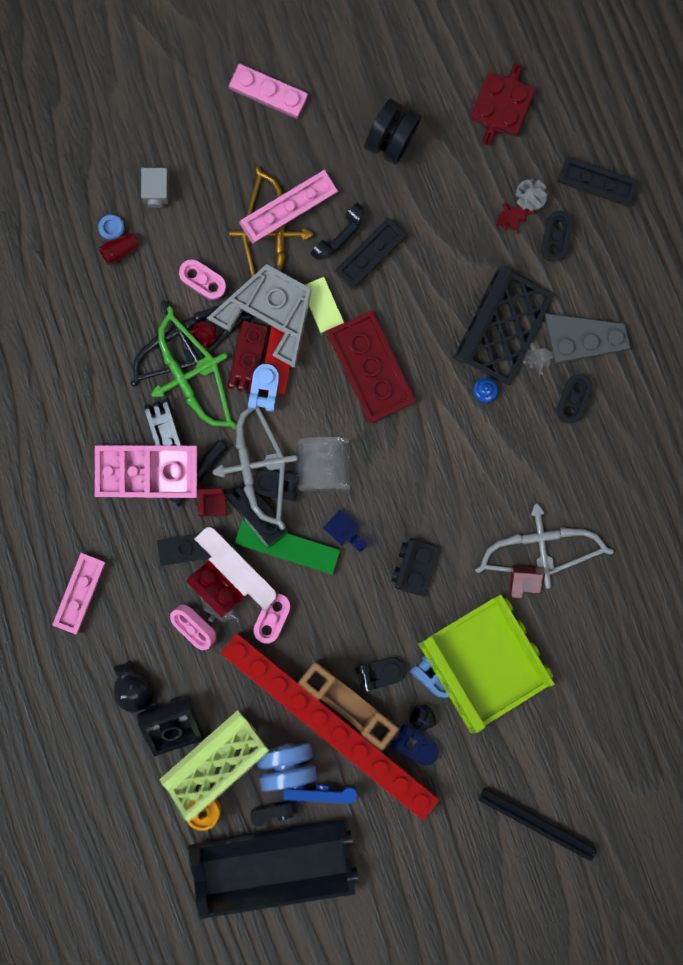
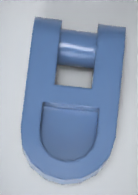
(433, 683)

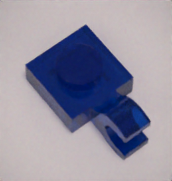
(342, 530)

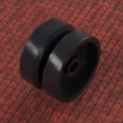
(391, 131)

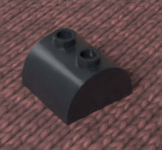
(170, 726)

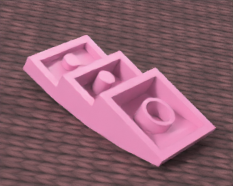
(146, 471)

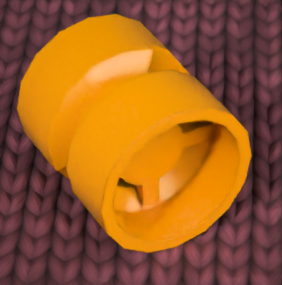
(207, 817)

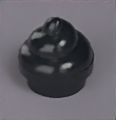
(422, 718)

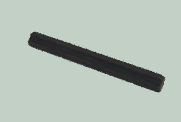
(537, 824)

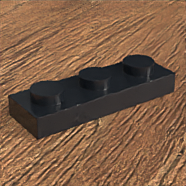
(597, 181)
(370, 253)

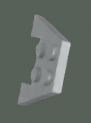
(274, 300)

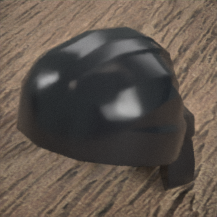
(132, 689)

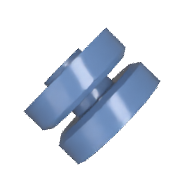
(286, 768)

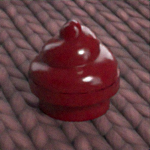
(204, 333)

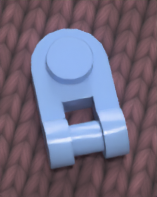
(265, 378)

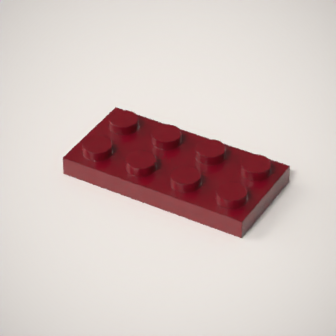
(370, 367)

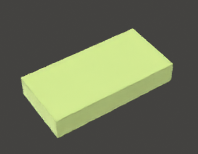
(323, 306)

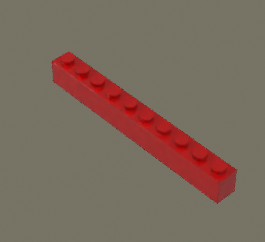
(330, 726)

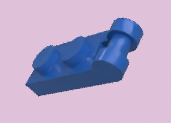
(321, 793)

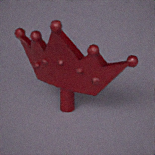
(511, 217)

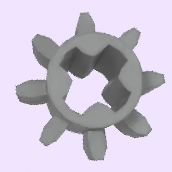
(531, 194)

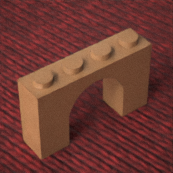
(348, 704)

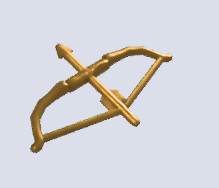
(279, 234)

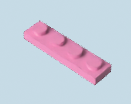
(288, 206)

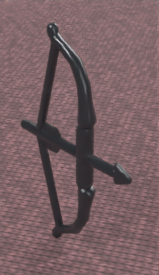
(191, 352)

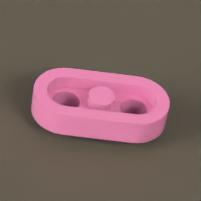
(203, 280)
(273, 619)
(193, 627)

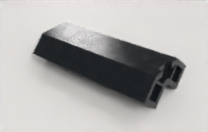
(272, 869)

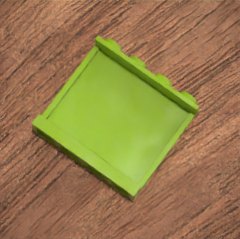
(486, 663)

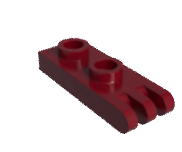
(246, 355)

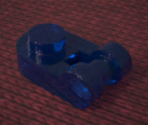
(424, 750)

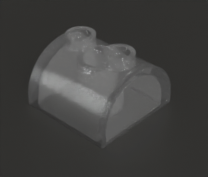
(323, 464)

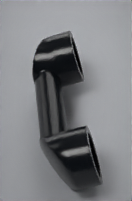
(324, 250)

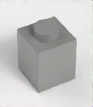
(155, 187)

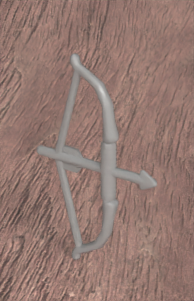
(271, 462)
(541, 537)

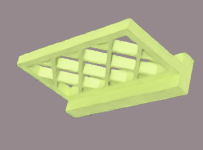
(201, 763)

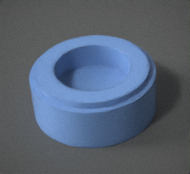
(111, 227)

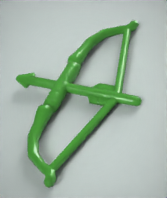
(204, 367)

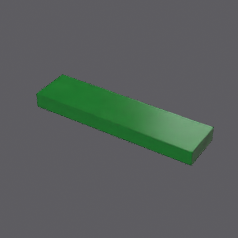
(291, 549)

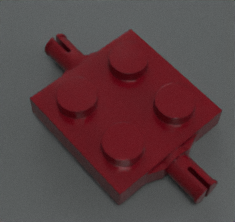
(502, 104)

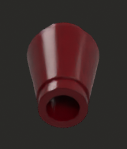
(117, 248)

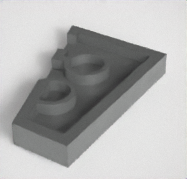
(584, 338)

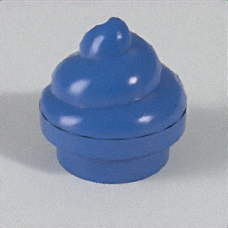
(485, 390)

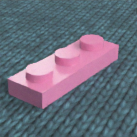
(268, 91)
(79, 593)

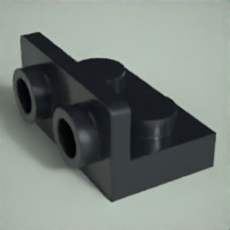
(415, 567)

